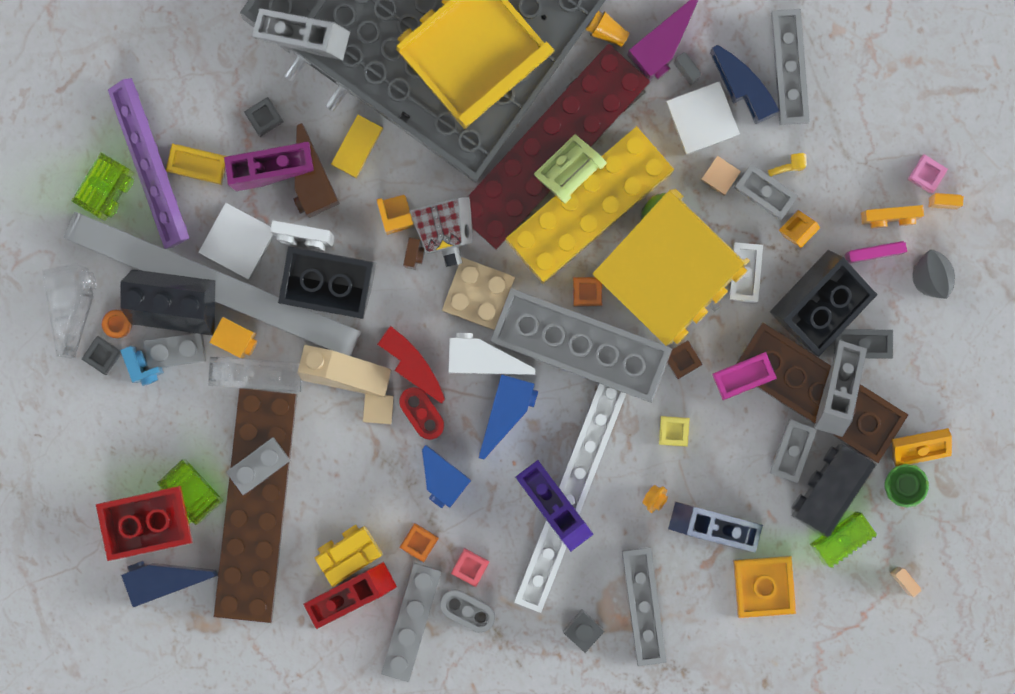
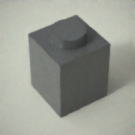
(583, 631)

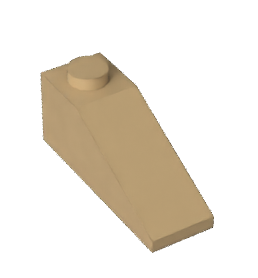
(343, 371)

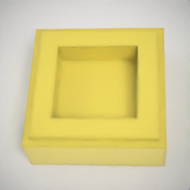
(674, 431)

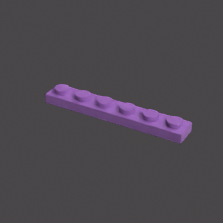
(148, 163)

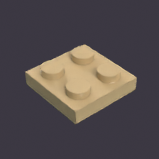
(478, 293)

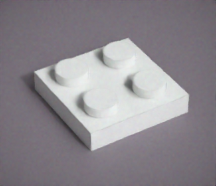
(291, 233)

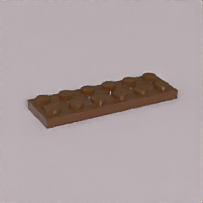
(801, 386)

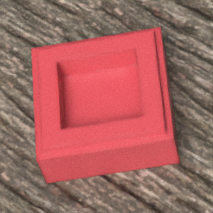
(470, 567)

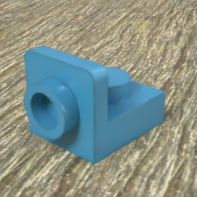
(135, 364)

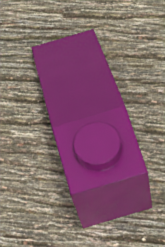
(658, 47)
(267, 166)

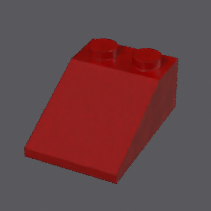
(144, 523)

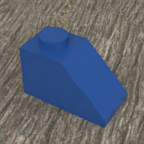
(442, 478)

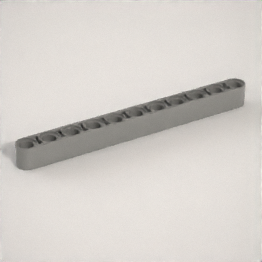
(228, 290)

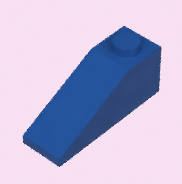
(509, 407)

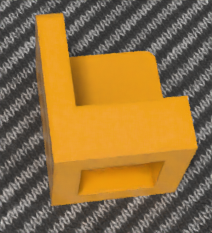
(395, 214)

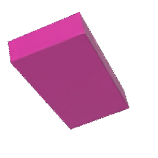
(876, 252)
(744, 376)

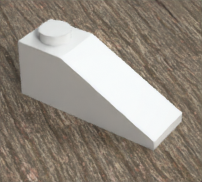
(475, 356)

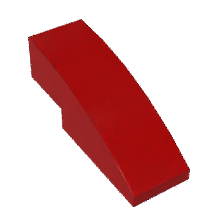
(412, 364)

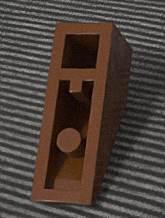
(313, 188)

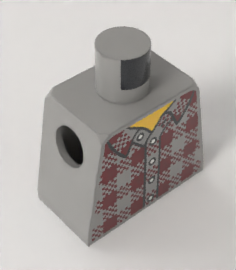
(445, 228)

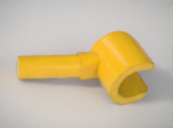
(798, 163)

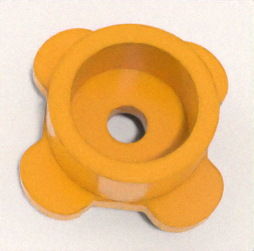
(655, 498)

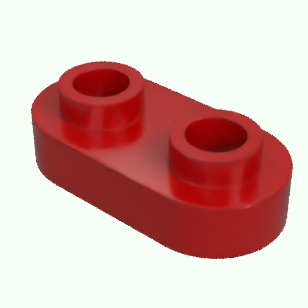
(422, 413)

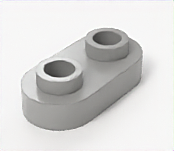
(466, 612)

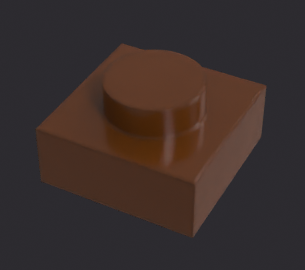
(414, 254)
(683, 360)

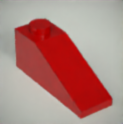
(350, 595)

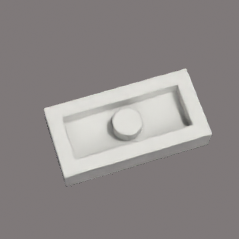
(748, 286)

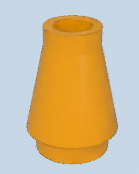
(607, 29)

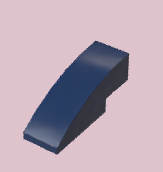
(744, 84)

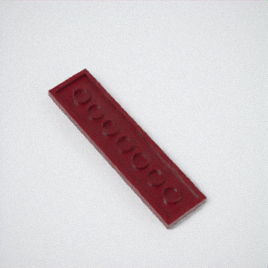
(582, 109)

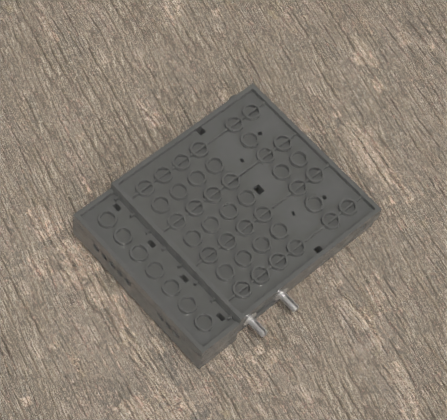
(390, 86)

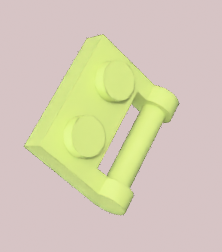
(565, 163)

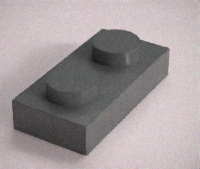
(877, 342)

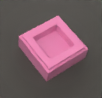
(927, 174)

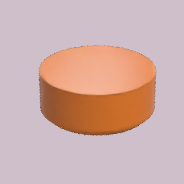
(116, 324)

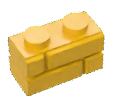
(347, 556)

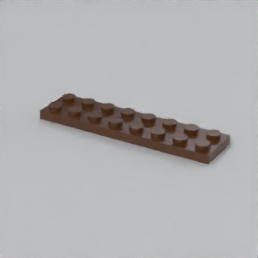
(255, 519)

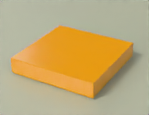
(764, 586)

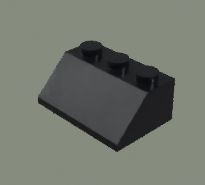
(326, 282)
(169, 301)
(823, 302)
(832, 489)

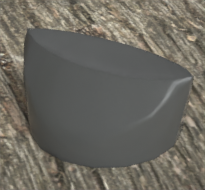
(934, 275)

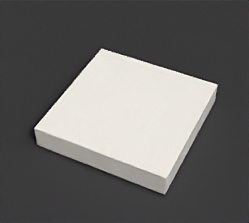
(702, 118)
(237, 241)

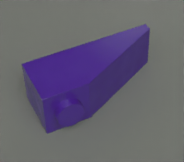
(554, 505)

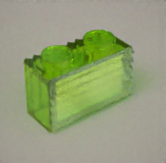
(103, 187)
(198, 495)
(844, 539)

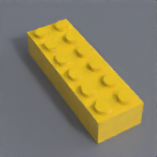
(564, 230)

